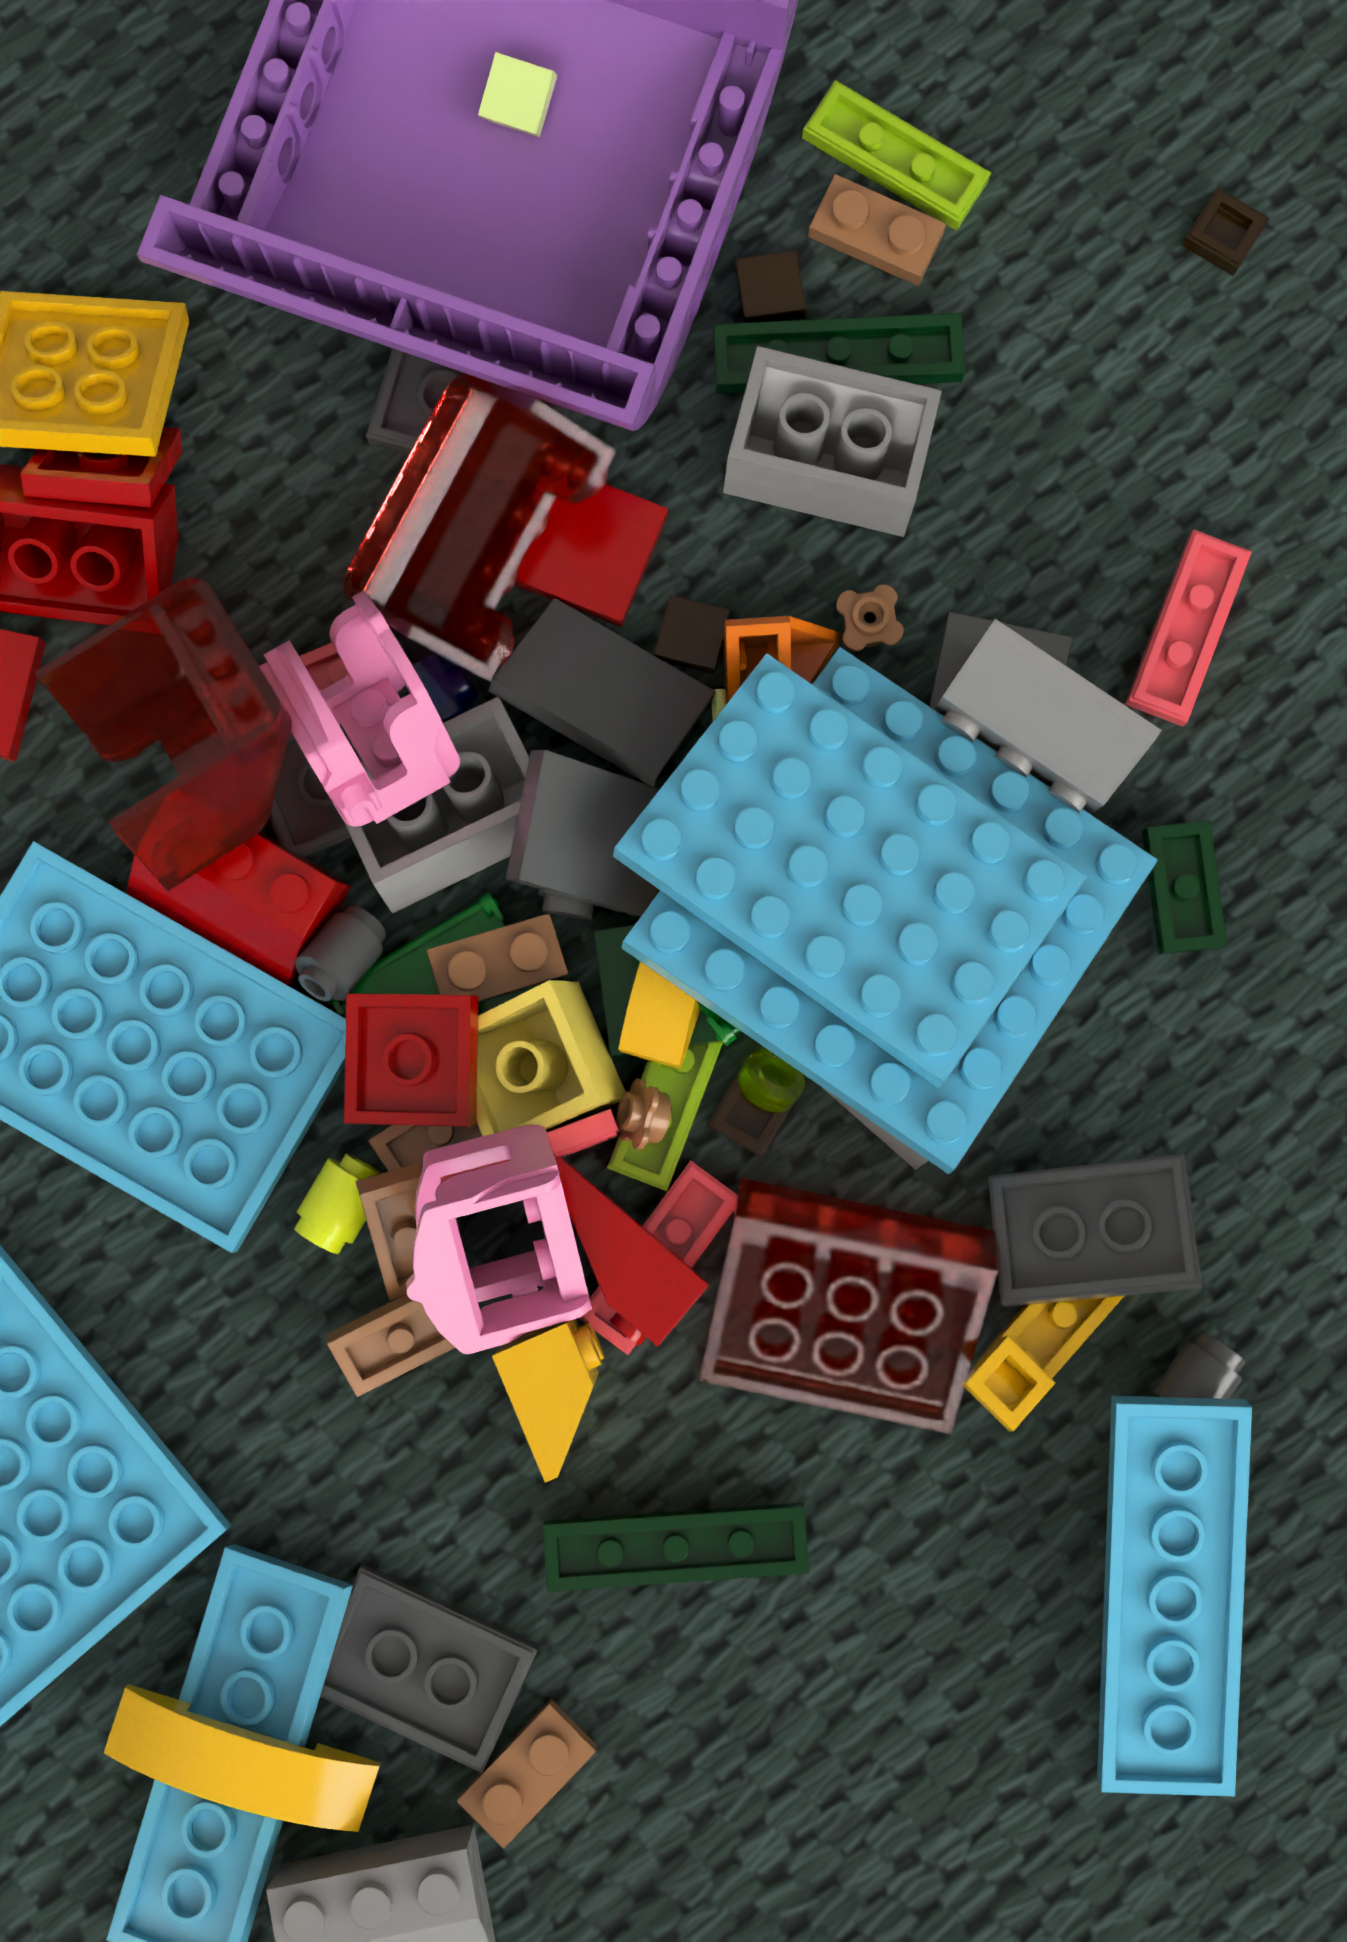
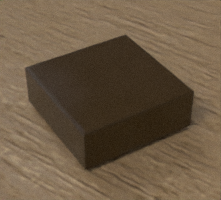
(1225, 231)
(770, 287)
(691, 634)
(744, 1121)

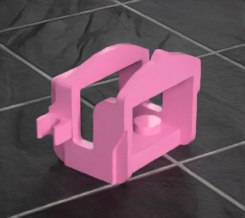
(394, 736)
(440, 1266)

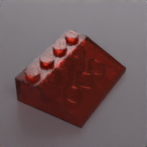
(849, 1305)

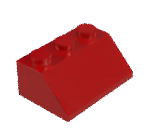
(82, 556)
(250, 902)

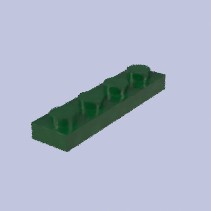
(896, 347)
(675, 1547)

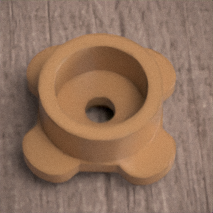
(858, 632)
(643, 1115)

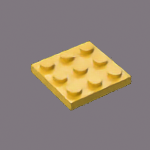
(87, 371)

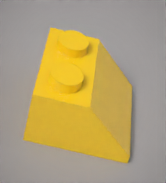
(549, 1386)

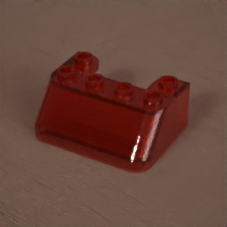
(467, 515)
(192, 682)

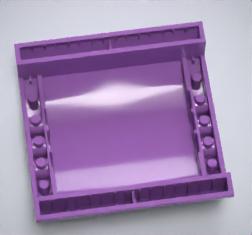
(394, 212)

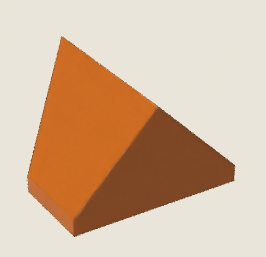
(789, 640)

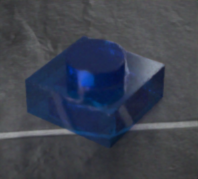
(446, 685)

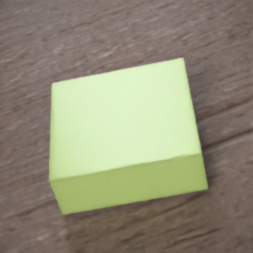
(517, 94)

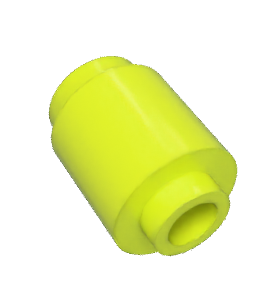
(332, 1206)

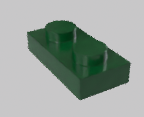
(1185, 888)

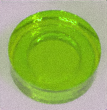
(770, 1081)

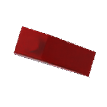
(633, 1268)

